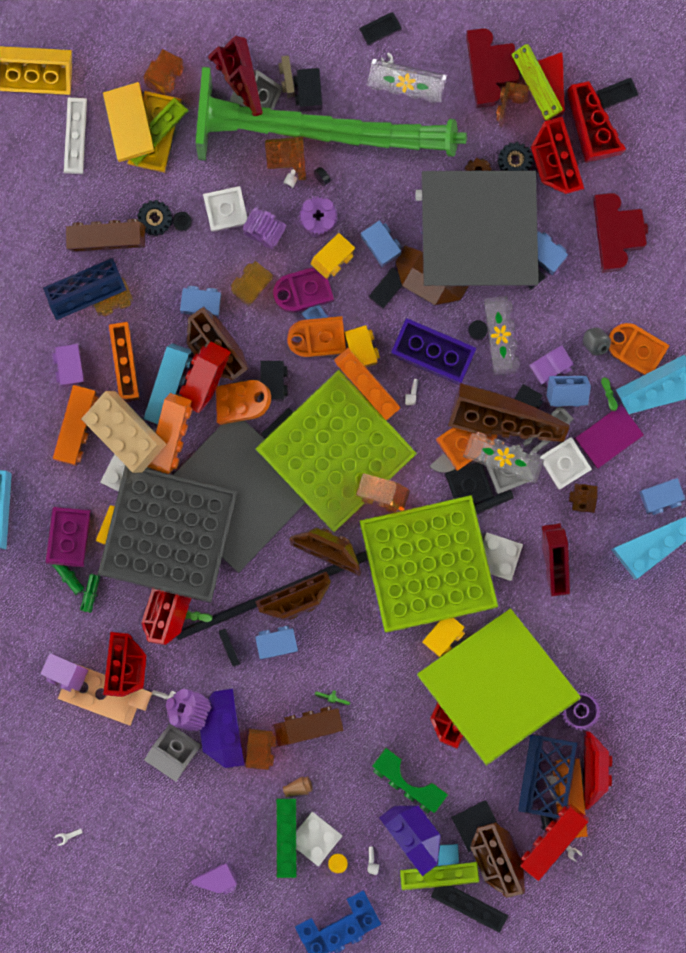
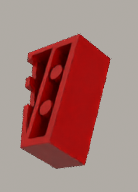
(553, 70)

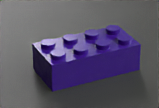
(433, 351)

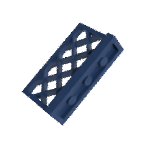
(92, 292)
(532, 769)

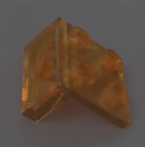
(514, 91)
(286, 154)

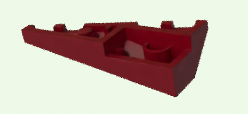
(237, 68)

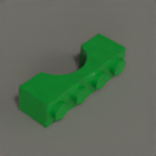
(389, 766)
(286, 838)

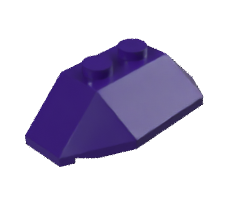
(221, 731)
(414, 835)

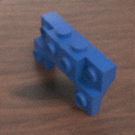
(341, 931)

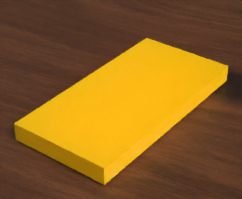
(129, 122)
(157, 160)

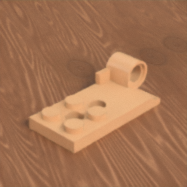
(113, 707)

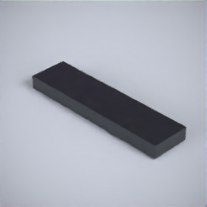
(470, 907)

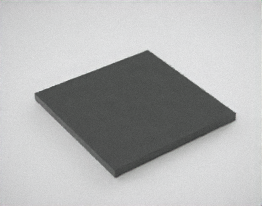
(479, 228)
(263, 496)
(168, 533)

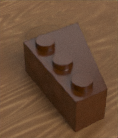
(308, 726)

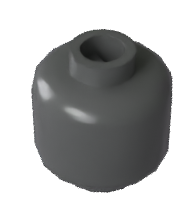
(596, 341)

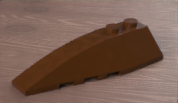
(500, 415)

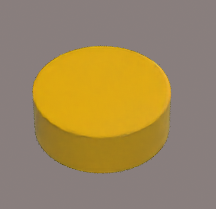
(337, 863)

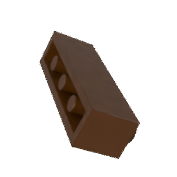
(105, 236)

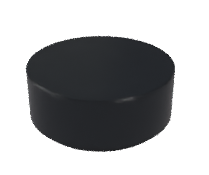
(322, 176)
(182, 221)
(477, 330)

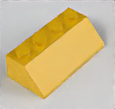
(35, 70)

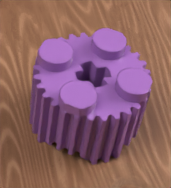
(318, 206)
(263, 228)
(188, 710)
(586, 719)

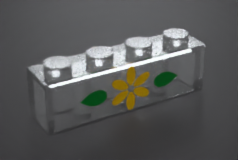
(406, 81)
(500, 336)
(503, 458)

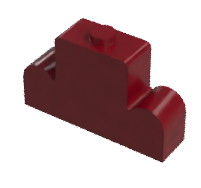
(489, 66)
(617, 231)
(556, 558)

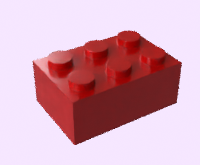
(204, 375)

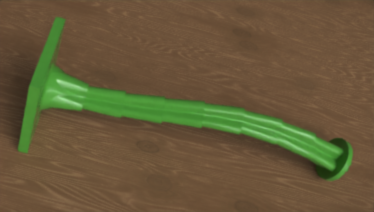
(222, 115)

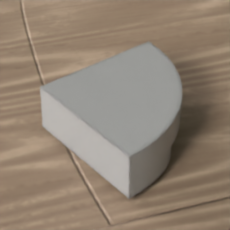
(442, 464)

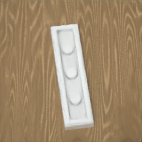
(75, 135)

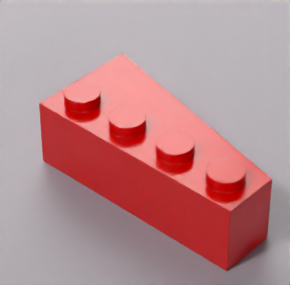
(594, 129)
(553, 842)

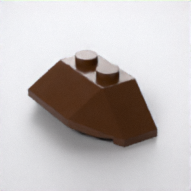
(411, 275)
(207, 328)
(328, 548)
(296, 598)
(498, 859)

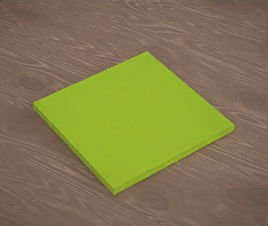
(331, 445)
(428, 564)
(498, 686)

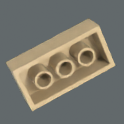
(123, 431)

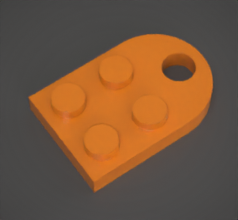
(318, 337)
(638, 349)
(239, 401)
(454, 444)

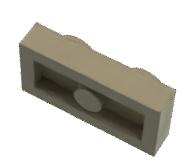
(285, 68)

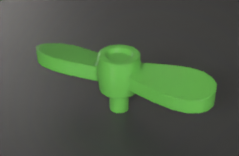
(609, 394)
(198, 616)
(331, 697)

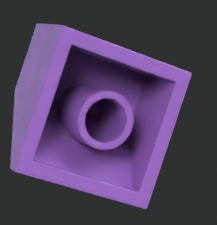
(217, 879)

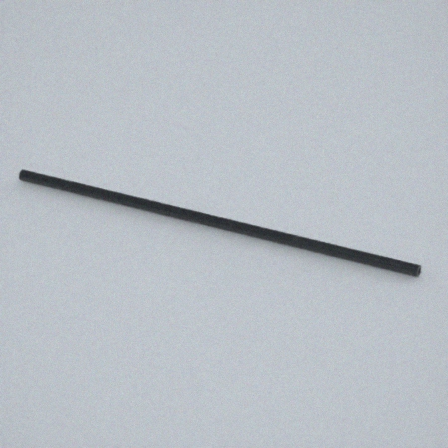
(331, 570)

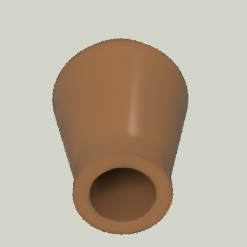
(300, 786)

